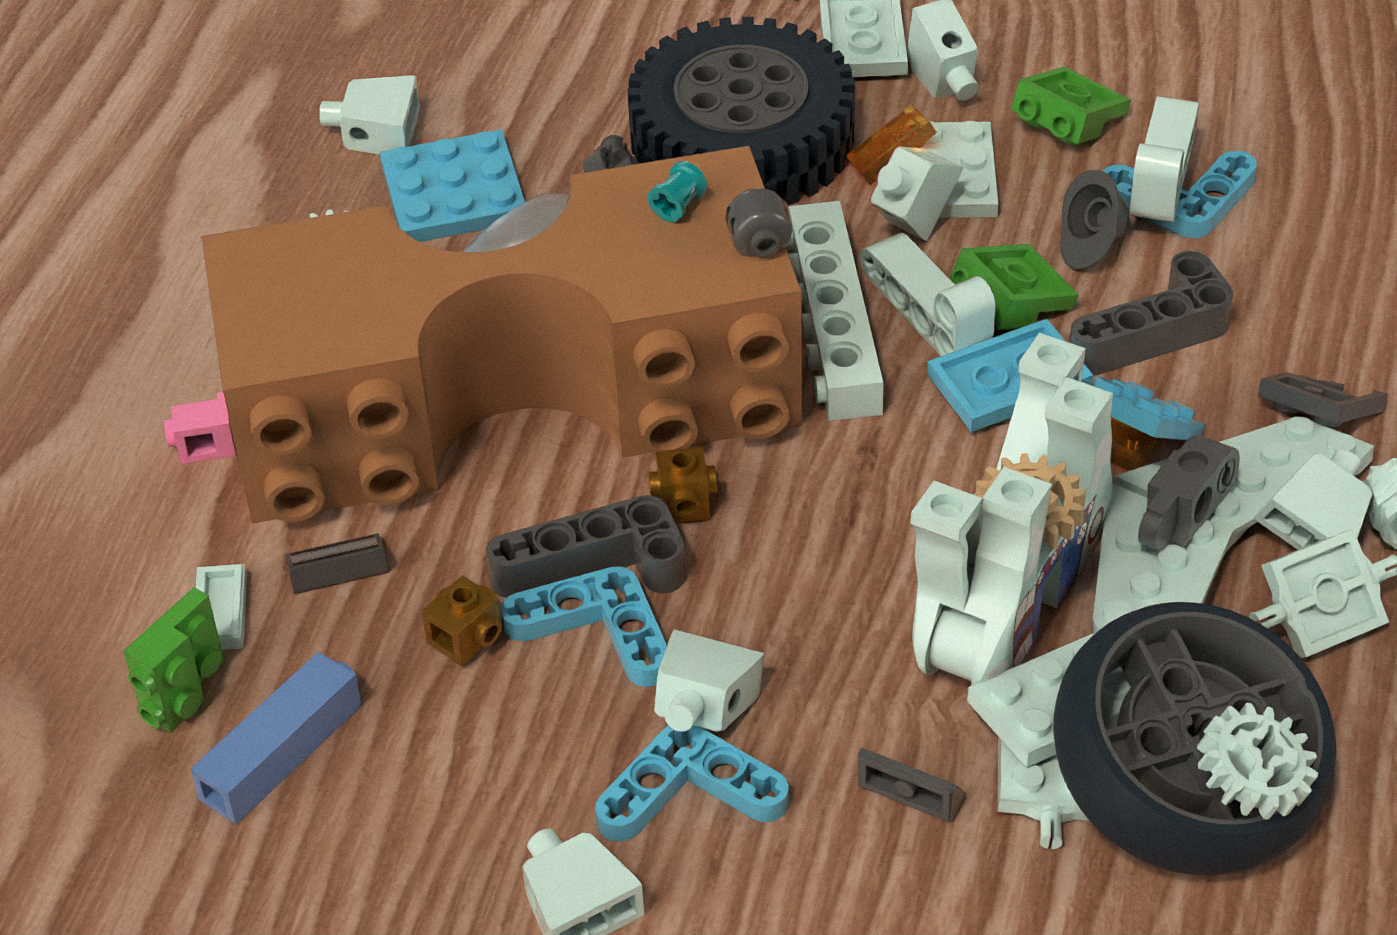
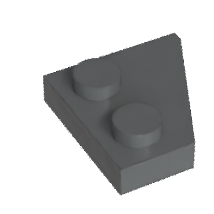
(1319, 398)

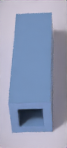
(276, 737)

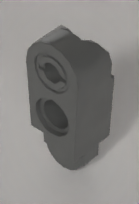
(1187, 491)

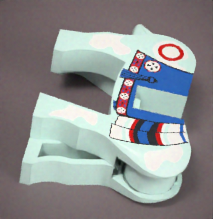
(985, 556)

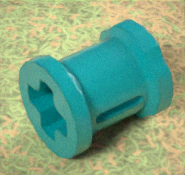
(681, 187)

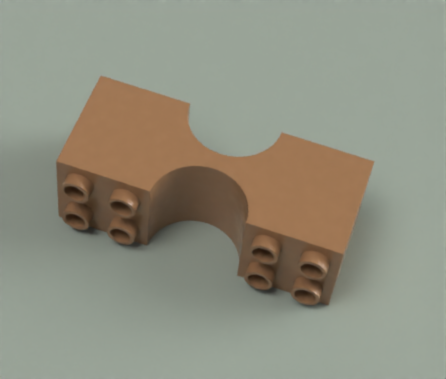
(371, 353)

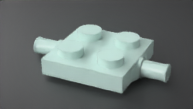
(1325, 593)
(1037, 793)

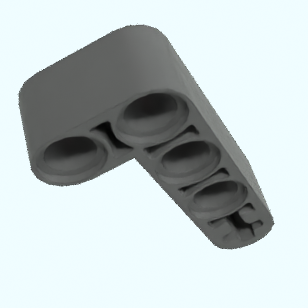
(1185, 315)
(609, 536)

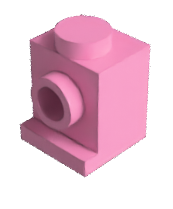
(200, 430)

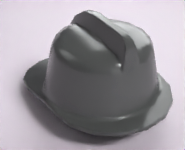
(1091, 219)

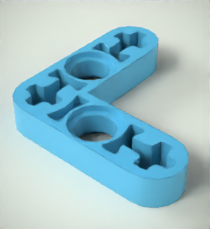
(1214, 209)
(598, 604)
(691, 766)

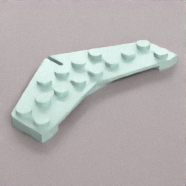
(1142, 576)

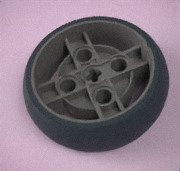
(1161, 801)

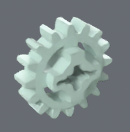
(1257, 761)

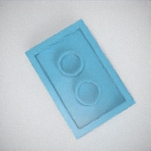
(984, 377)
(1160, 419)

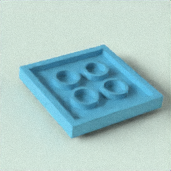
(451, 184)

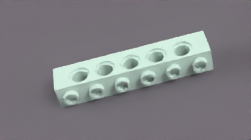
(834, 313)

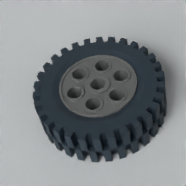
(747, 89)

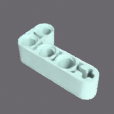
(1163, 159)
(939, 310)

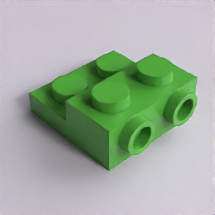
(1067, 104)
(1019, 282)
(173, 660)

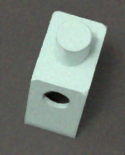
(942, 51)
(375, 113)
(915, 189)
(1318, 501)
(706, 682)
(579, 886)

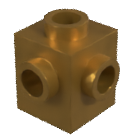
(684, 483)
(462, 620)

